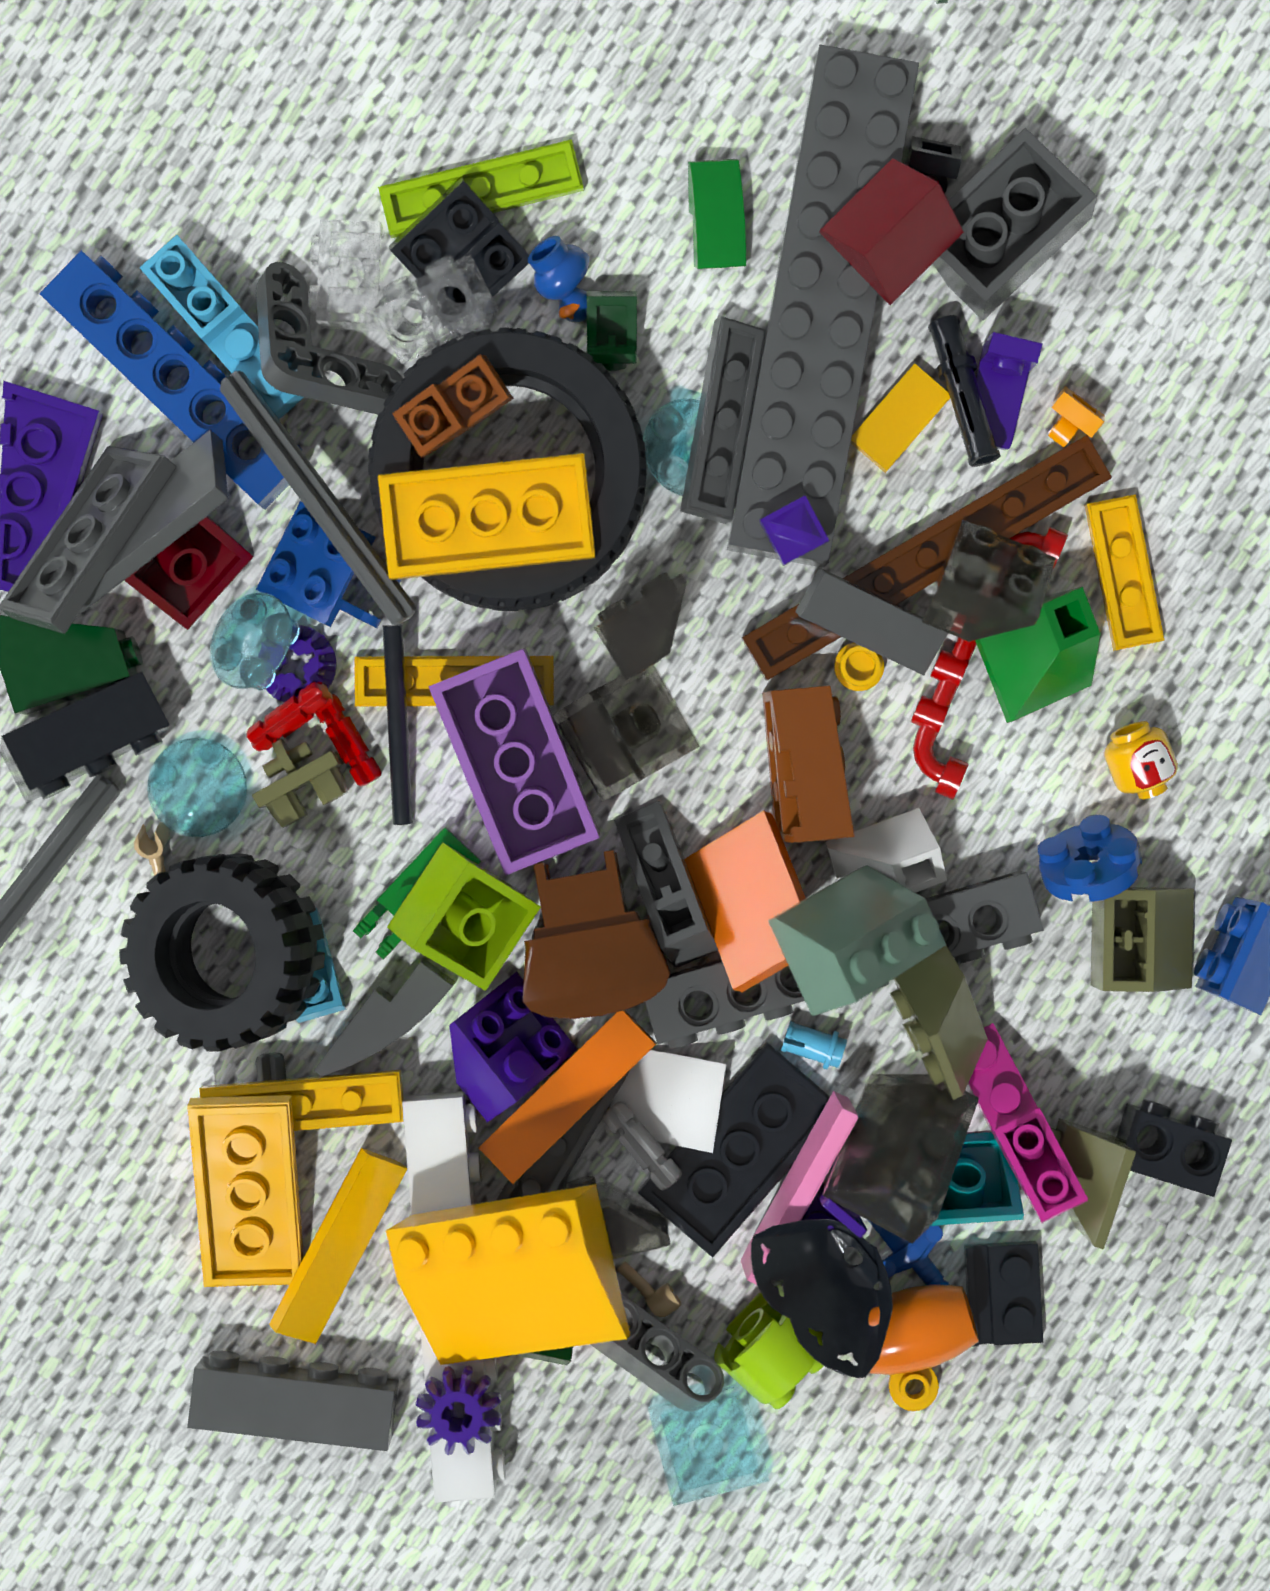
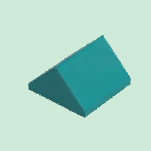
(981, 1185)

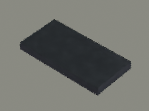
(757, 1139)

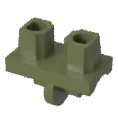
(281, 795)

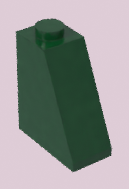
(55, 667)

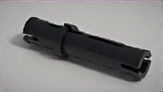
(958, 371)

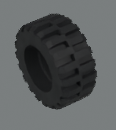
(163, 962)

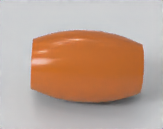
(925, 1328)

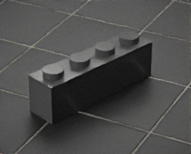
(293, 1401)

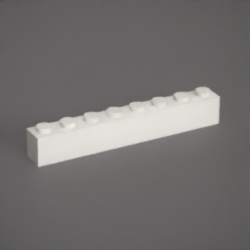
(440, 1179)

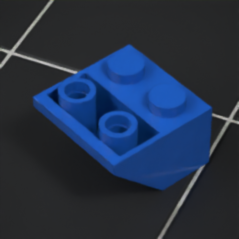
(1240, 957)

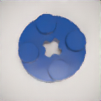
(1067, 857)

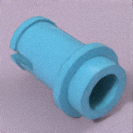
(814, 1044)

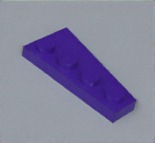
(42, 467)

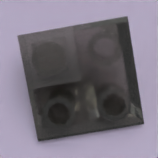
(988, 585)
(645, 630)

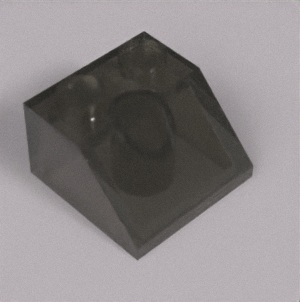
(625, 731)
(628, 1221)

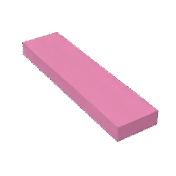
(807, 1170)

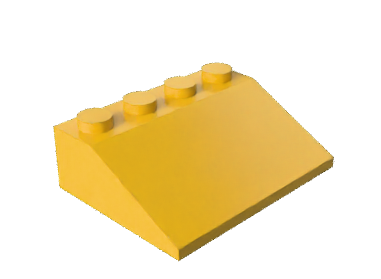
(510, 1275)

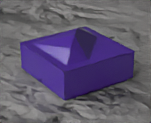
(794, 530)

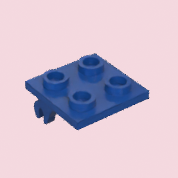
(311, 572)

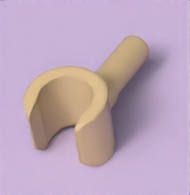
(153, 849)
(661, 1302)

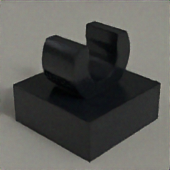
(935, 159)

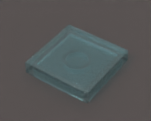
(709, 1448)

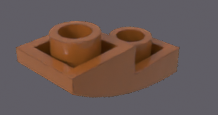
(453, 406)

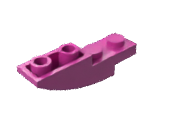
(1023, 1132)

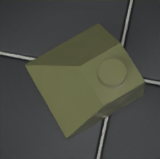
(1102, 1170)

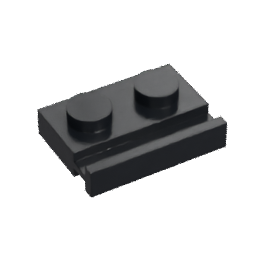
(1005, 1292)

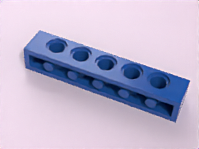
(76, 295)

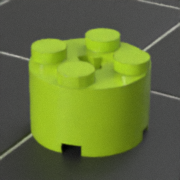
(766, 1353)

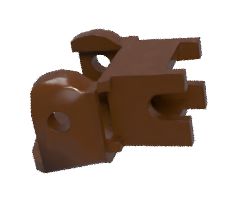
(591, 949)

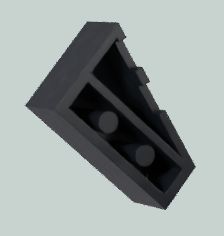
(83, 738)

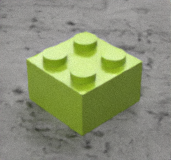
(463, 917)

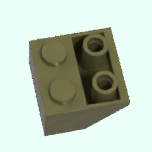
(1143, 940)
(941, 1019)

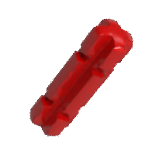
(289, 716)
(349, 743)

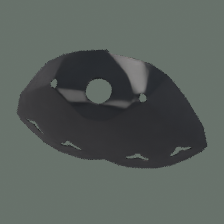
(826, 1290)

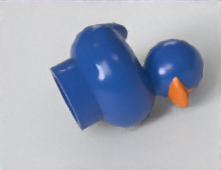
(558, 273)

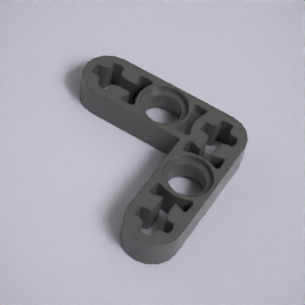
(297, 366)

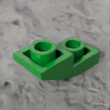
(717, 213)

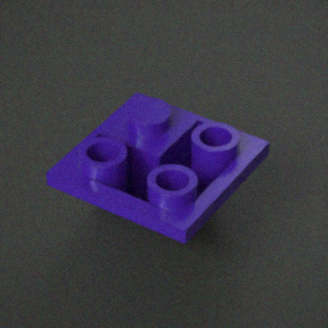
(505, 1048)

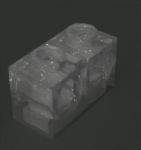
(440, 316)

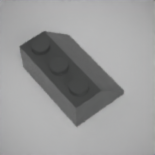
(1012, 222)

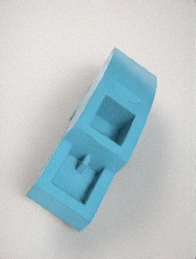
(213, 316)

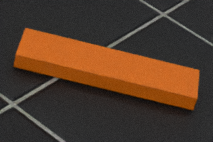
(567, 1095)

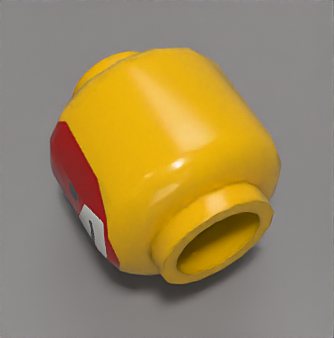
(1140, 759)

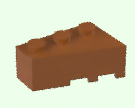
(806, 764)

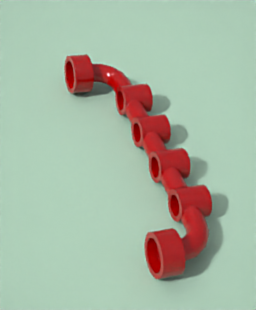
(950, 671)

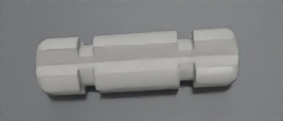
(642, 1145)

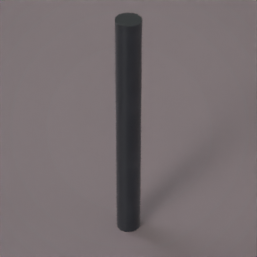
(397, 724)

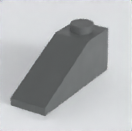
(665, 885)

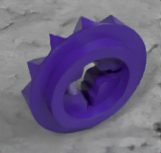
(318, 669)

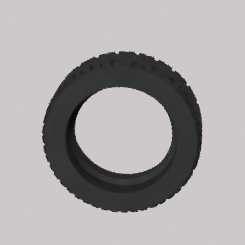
(604, 412)

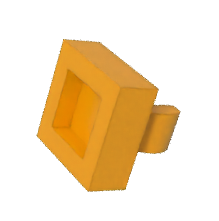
(1075, 415)

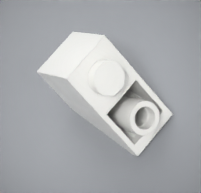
(896, 848)

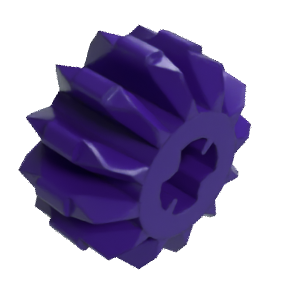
(439, 1410)

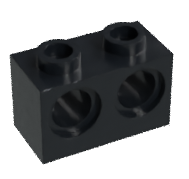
(1166, 1156)

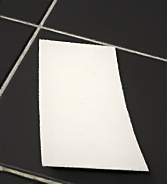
(675, 1098)

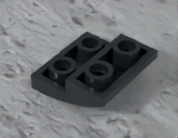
(461, 227)

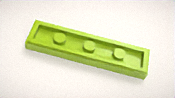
(499, 182)

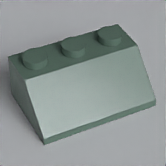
(854, 938)

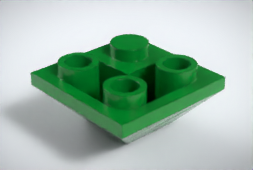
(1043, 660)

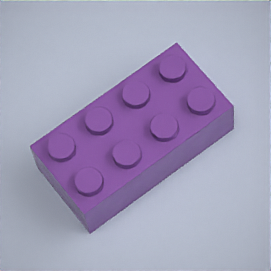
(515, 761)

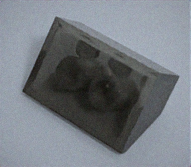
(901, 1152)

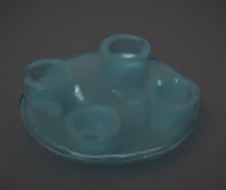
(669, 442)
(252, 641)
(197, 787)

